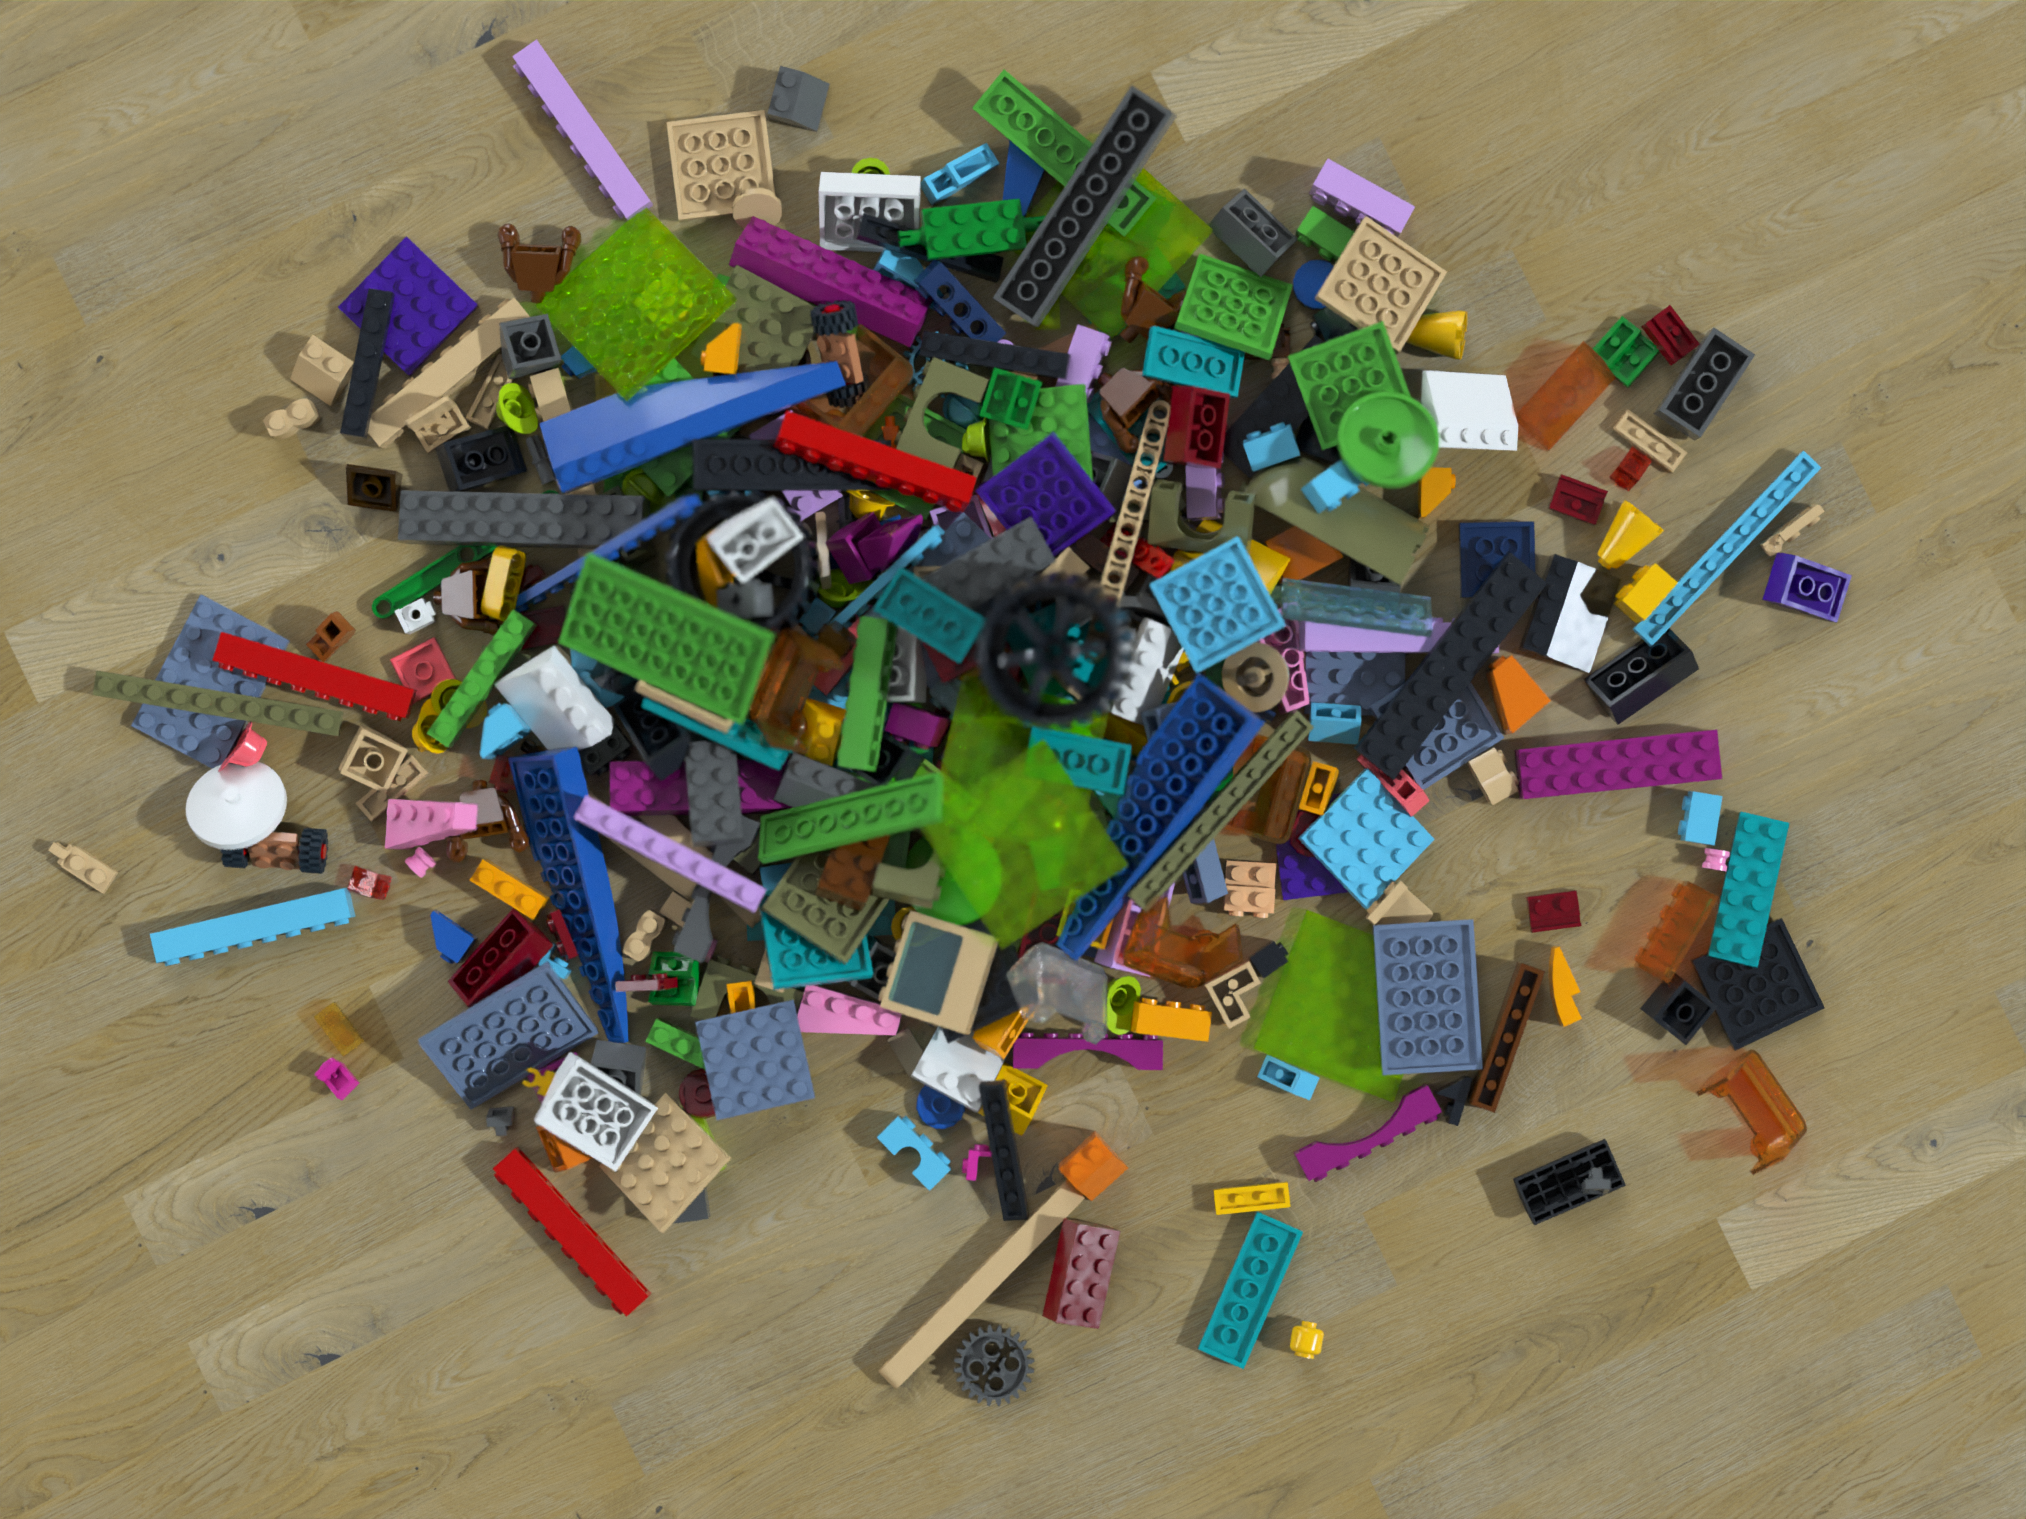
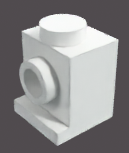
(426, 617)

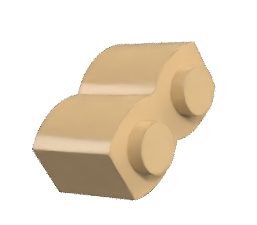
(298, 415)
(1493, 776)
(641, 942)

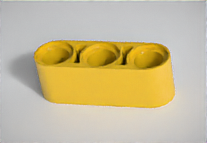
(503, 582)

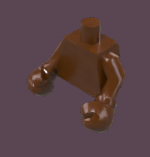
(537, 266)
(1143, 305)
(1126, 399)
(463, 595)
(494, 817)

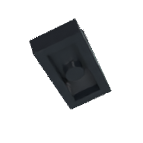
(1458, 1092)

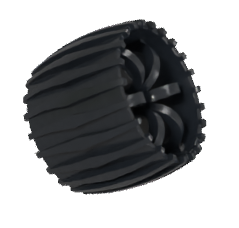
(728, 507)
(994, 661)

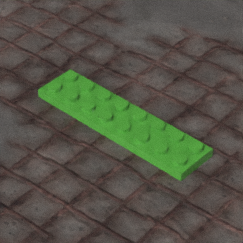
(1050, 141)
(851, 818)

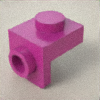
(337, 1077)
(970, 1165)

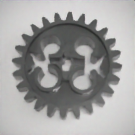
(976, 1351)

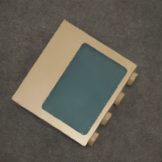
(938, 972)

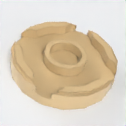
(757, 203)

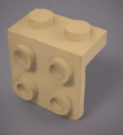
(437, 423)
(1398, 907)

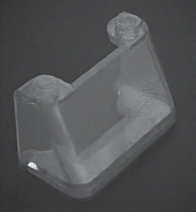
(1052, 981)

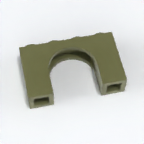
(939, 380)
(1170, 530)
(911, 886)
(714, 988)

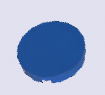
(1308, 282)
(938, 1109)

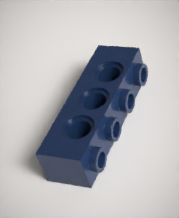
(936, 275)

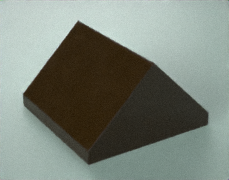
(373, 487)

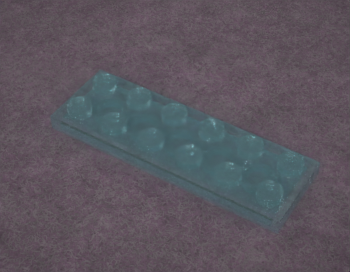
(1356, 607)

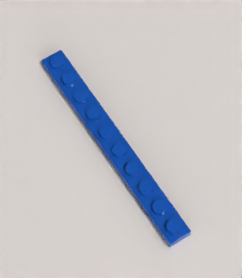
(608, 551)

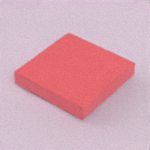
(423, 668)

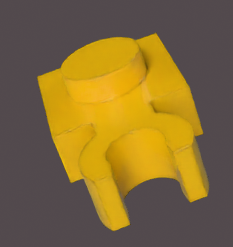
(542, 1082)

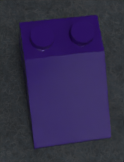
(1807, 587)

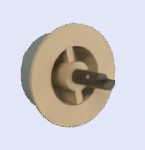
(1256, 677)

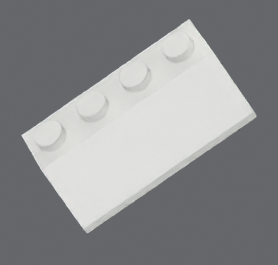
(1155, 664)

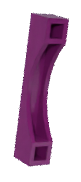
(1033, 1052)
(1412, 1110)

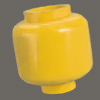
(1306, 1340)

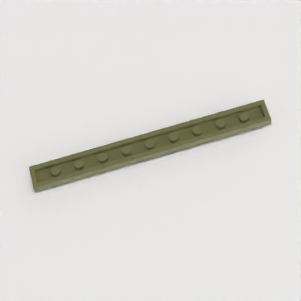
(218, 703)
(1220, 811)

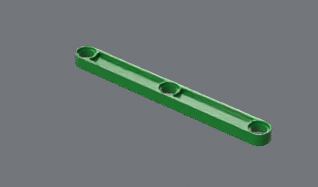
(429, 577)

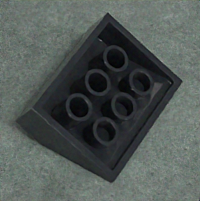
(1570, 613)

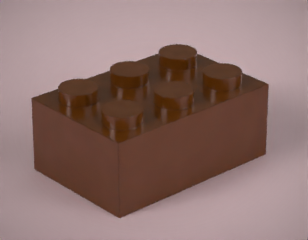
(852, 871)

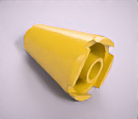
(1441, 333)
(1627, 536)

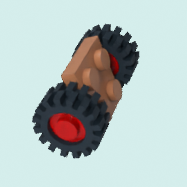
(836, 344)
(283, 852)

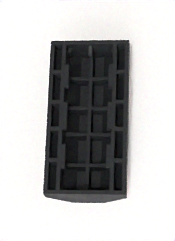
(1557, 1185)

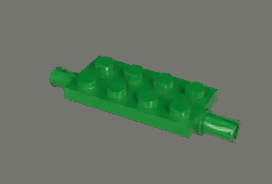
(972, 229)

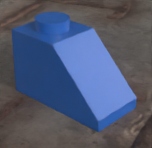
(451, 938)

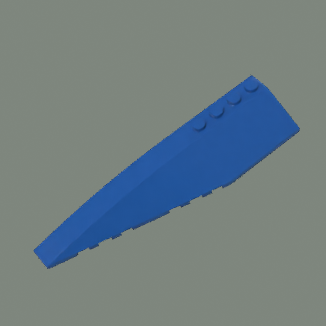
(666, 417)
(1163, 796)
(572, 861)

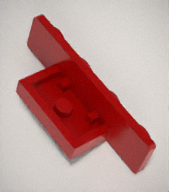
(1145, 556)

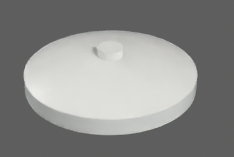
(236, 805)

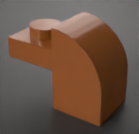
(331, 636)

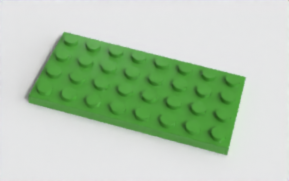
(666, 638)

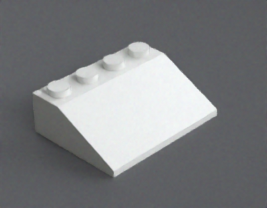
(849, 195)
(1471, 410)
(556, 702)
(594, 1111)

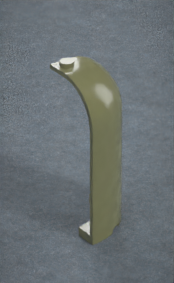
(1359, 527)

